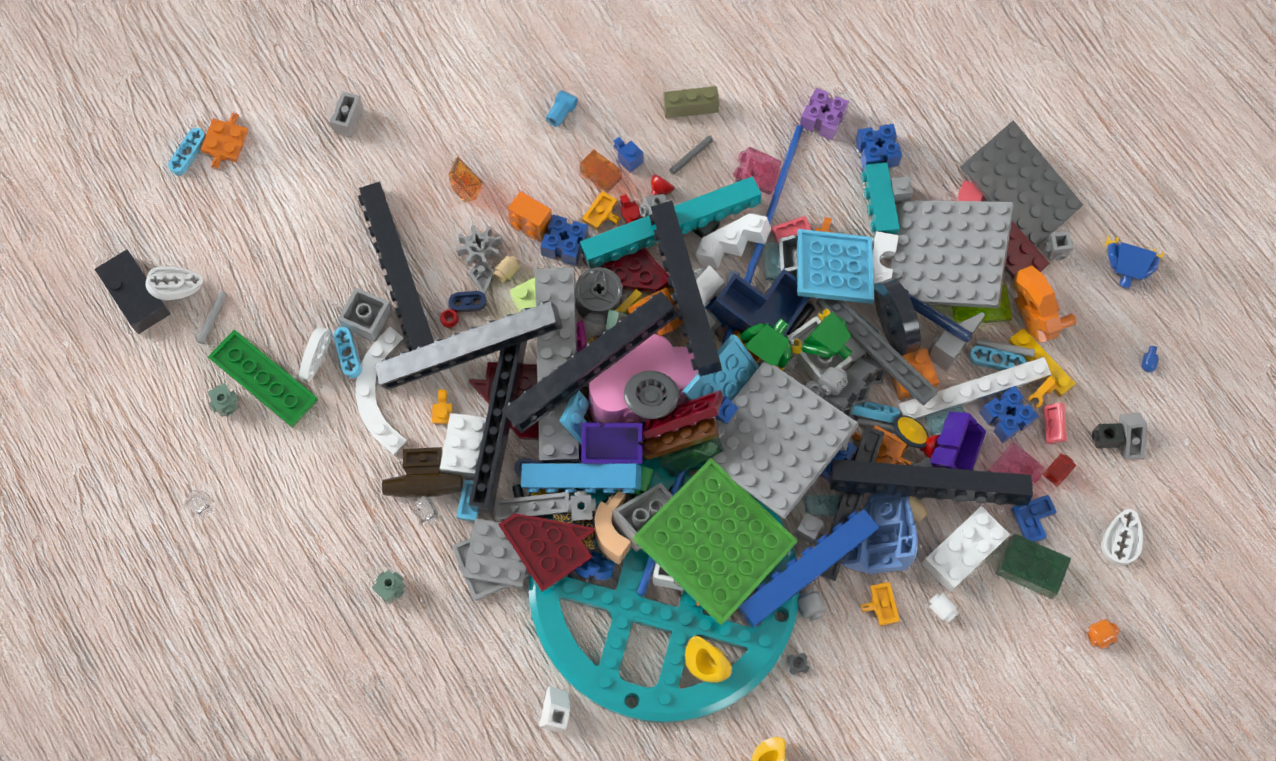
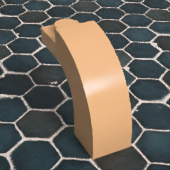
(608, 540)

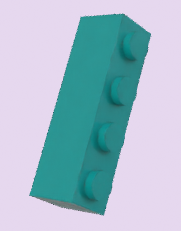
(880, 198)

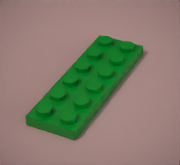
(263, 378)

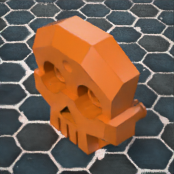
(1038, 305)

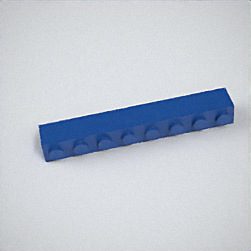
(807, 568)

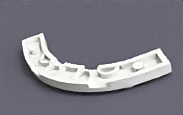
(366, 392)

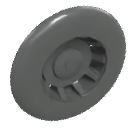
(650, 400)

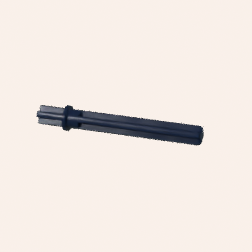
(940, 319)

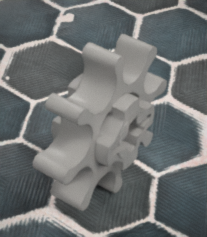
(473, 250)

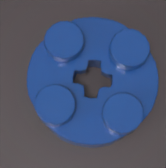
(597, 566)

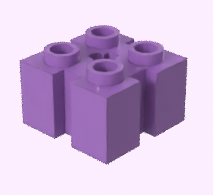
(824, 113)

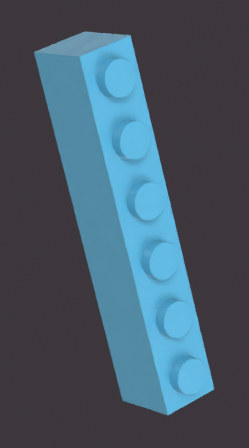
(581, 477)

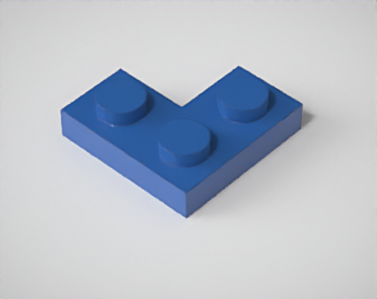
(1029, 517)

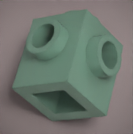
(223, 400)
(383, 588)

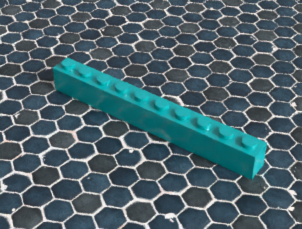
(692, 213)

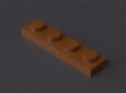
(680, 439)

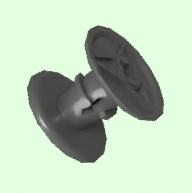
(598, 291)

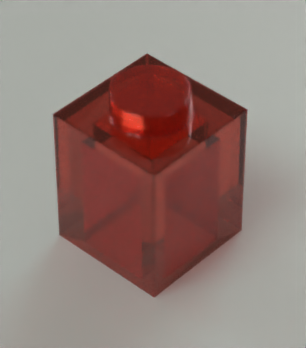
(1059, 469)

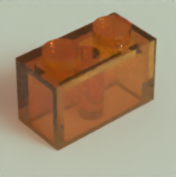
(600, 171)

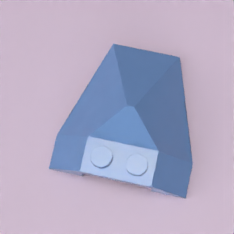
(893, 544)

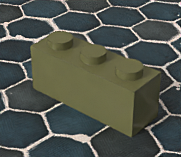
(691, 102)

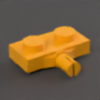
(601, 211)
(882, 604)

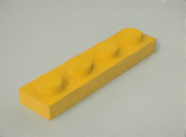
(1024, 339)

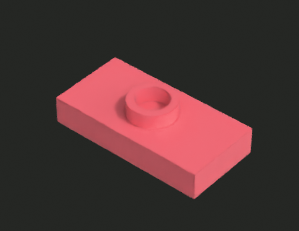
(790, 228)
(1055, 423)

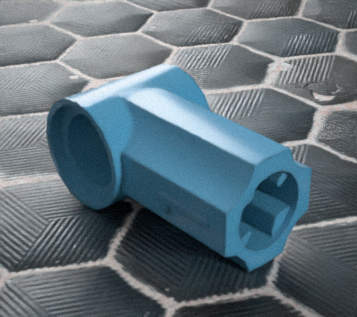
(563, 105)

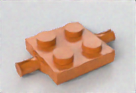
(224, 140)
(891, 448)

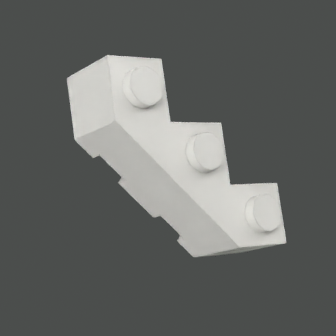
(732, 239)

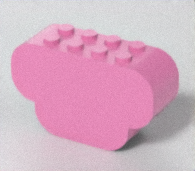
(654, 354)

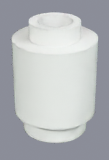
(943, 607)

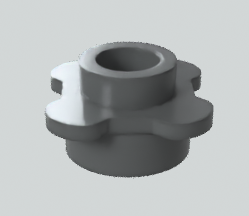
(803, 667)

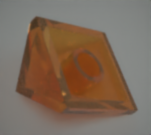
(464, 181)

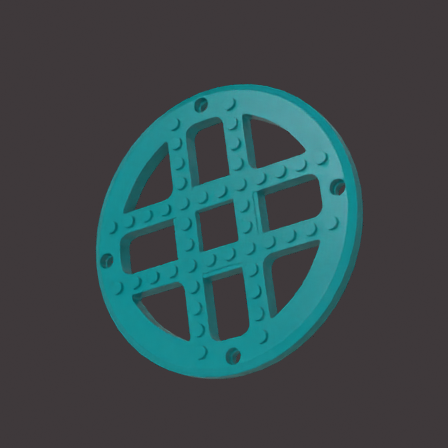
(665, 700)

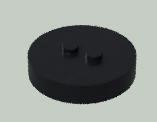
(897, 316)

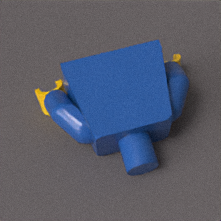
(1131, 261)

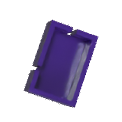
(958, 442)
(612, 443)

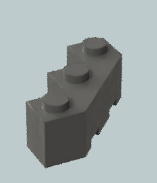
(860, 377)

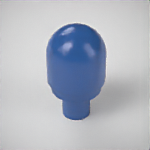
(1150, 360)

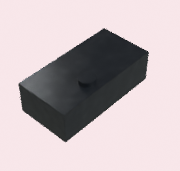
(128, 288)

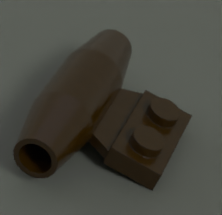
(422, 476)

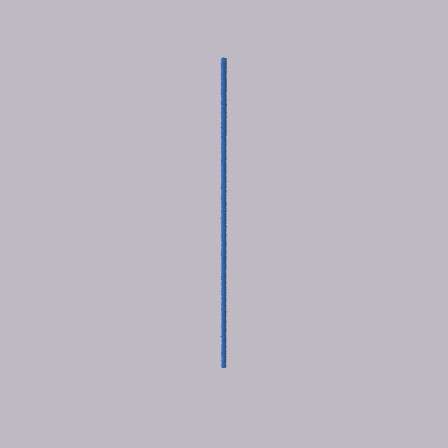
(730, 330)

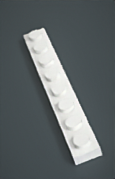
(978, 388)

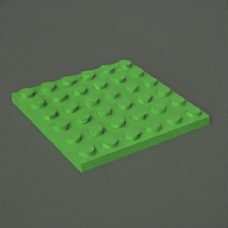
(715, 541)

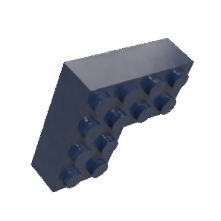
(746, 306)

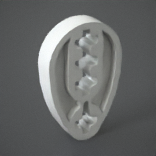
(183, 282)
(315, 352)
(1132, 532)

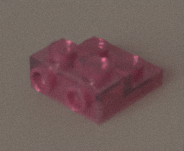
(760, 166)
(1017, 461)

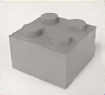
(365, 314)

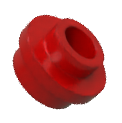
(446, 314)

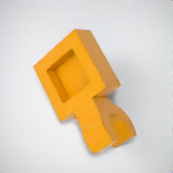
(1047, 387)
(442, 410)

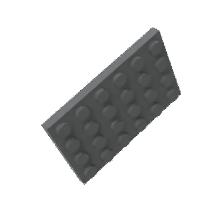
(1016, 172)

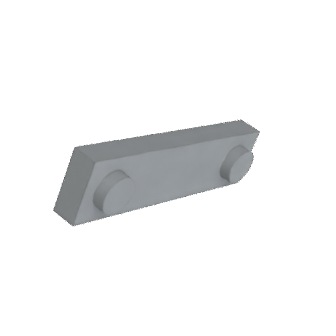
(532, 505)

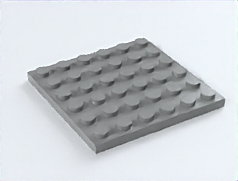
(953, 251)
(780, 438)

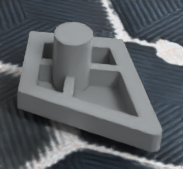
(482, 276)

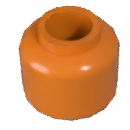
(1103, 634)

